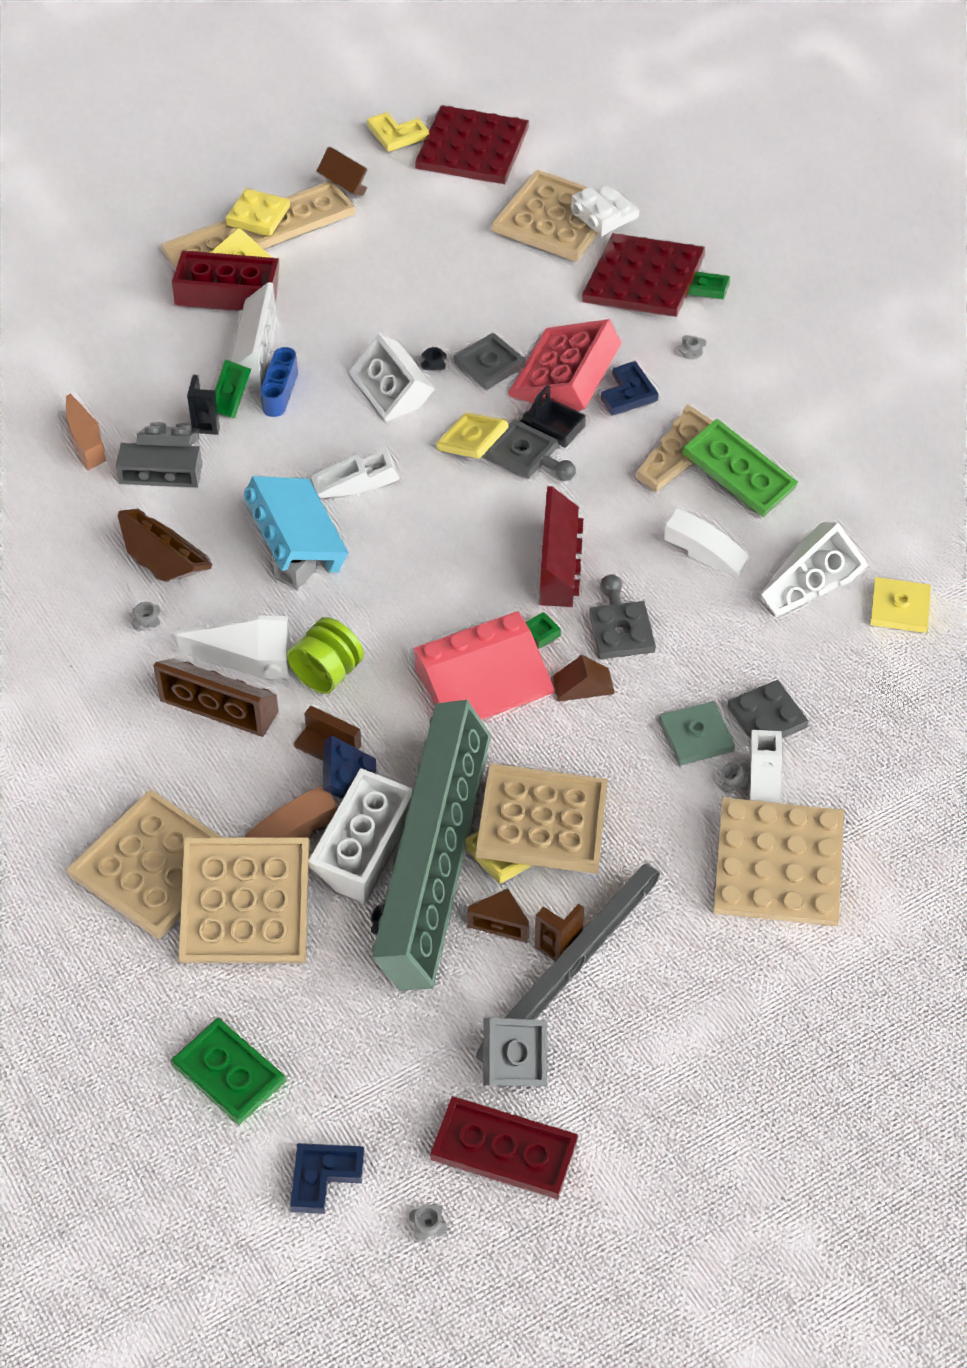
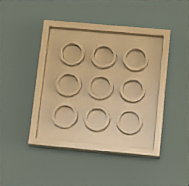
(544, 218)
(542, 818)
(779, 862)
(141, 863)
(244, 900)

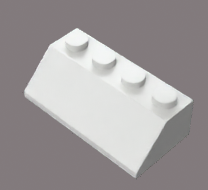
(255, 335)
(362, 835)

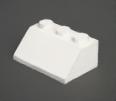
(391, 378)

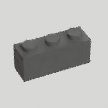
(159, 465)

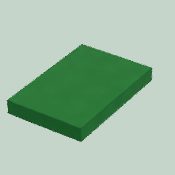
(228, 1071)

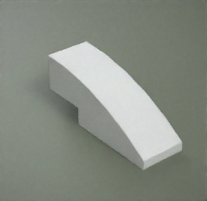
(356, 475)
(705, 543)

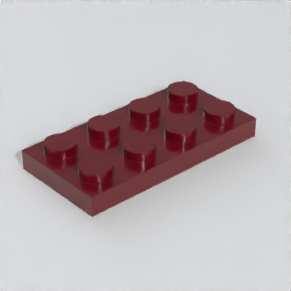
(504, 1147)

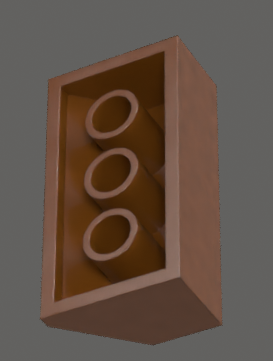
(215, 696)

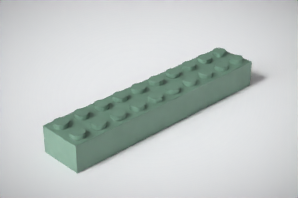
(432, 847)

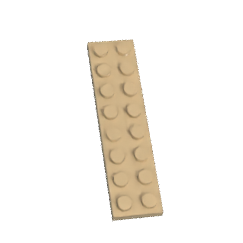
(307, 212)

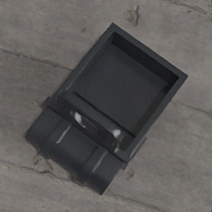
(554, 418)

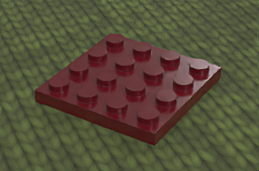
(472, 144)
(644, 274)

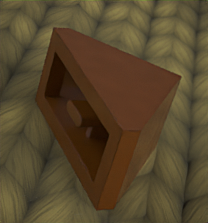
(582, 680)
(499, 916)

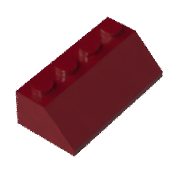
(221, 279)
(560, 550)

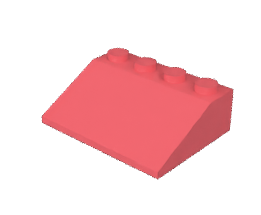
(568, 361)
(486, 664)

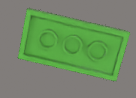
(739, 467)

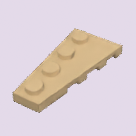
(667, 459)

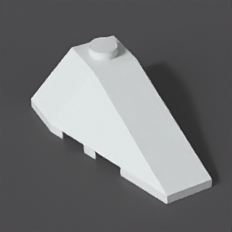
(817, 565)
(248, 647)

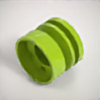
(325, 655)

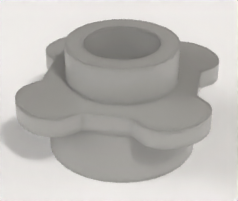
(692, 347)
(146, 615)
(735, 776)
(424, 1213)

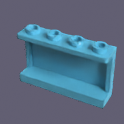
(294, 521)

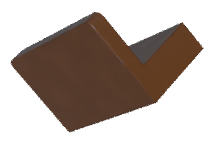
(343, 171)
(320, 727)
(554, 934)

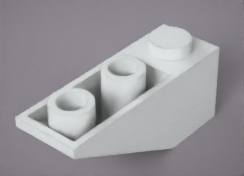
(765, 766)

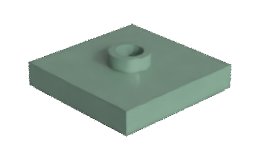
(697, 733)

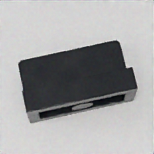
(203, 408)

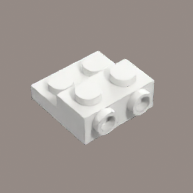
(603, 209)

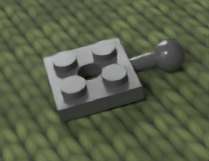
(538, 452)
(629, 615)

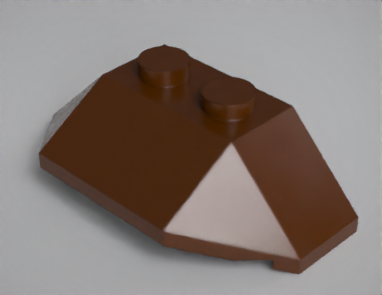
(160, 547)

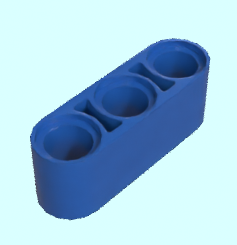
(279, 381)

